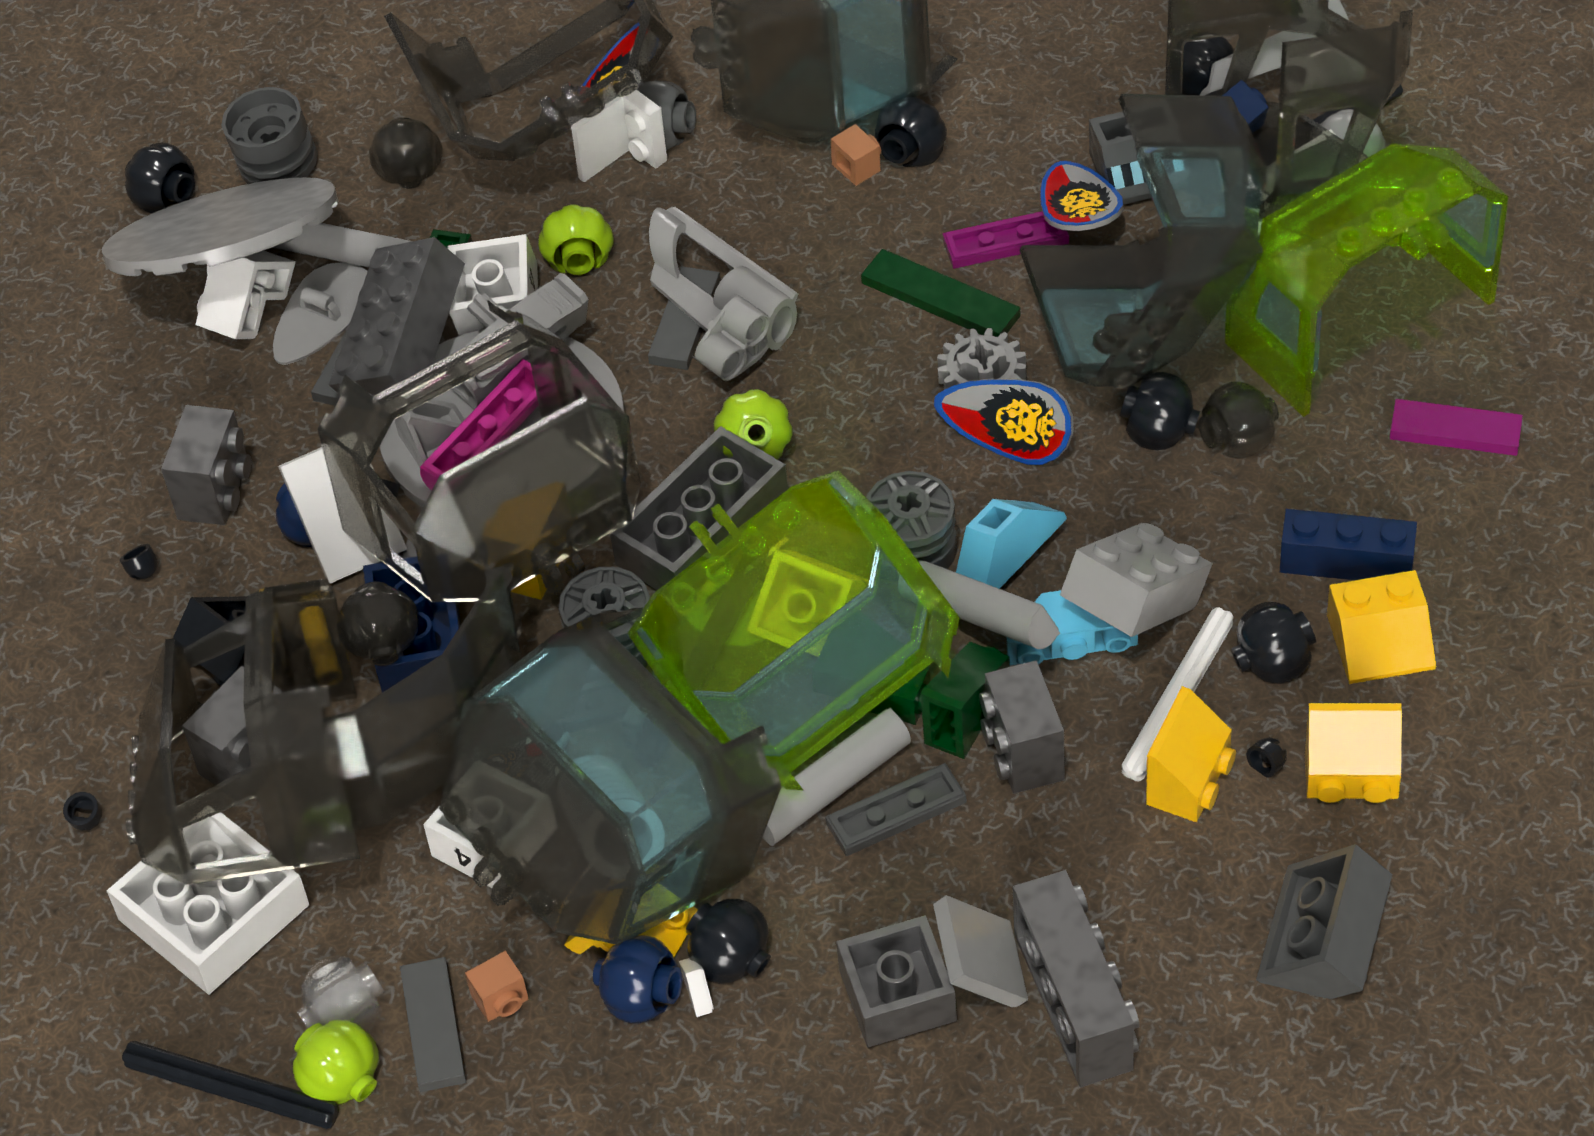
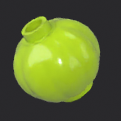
(575, 230)
(759, 408)
(336, 1062)

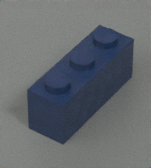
(1345, 545)

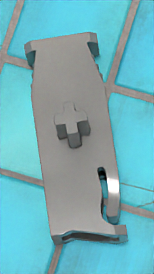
(556, 306)

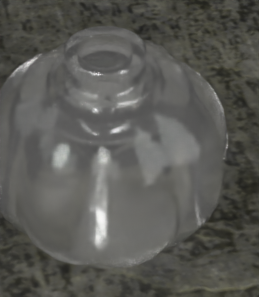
(340, 992)

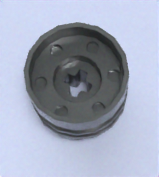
(269, 136)
(920, 513)
(604, 590)

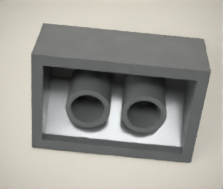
(1326, 924)

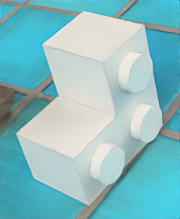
(238, 293)

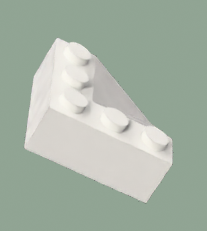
(211, 924)

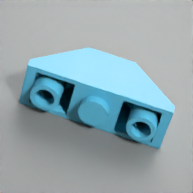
(1004, 539)
(1078, 634)

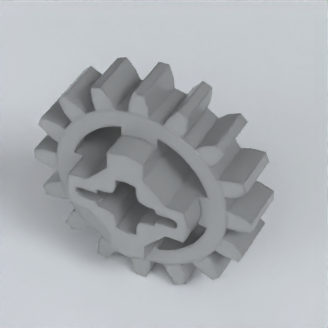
(980, 359)

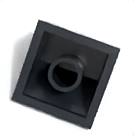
(205, 616)

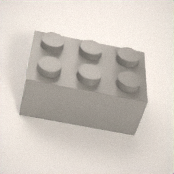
(1136, 578)

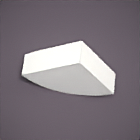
(696, 986)

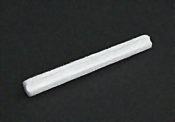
(1187, 675)

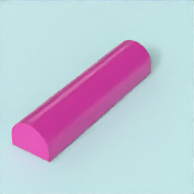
(487, 425)

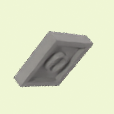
(980, 952)

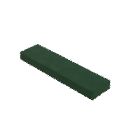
(939, 294)

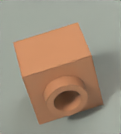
(855, 154)
(497, 987)

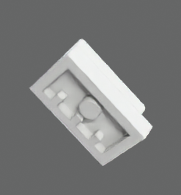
(622, 126)

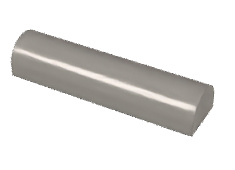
(338, 243)
(994, 608)
(837, 773)

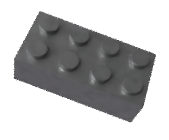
(398, 314)
(659, 537)
(1075, 978)

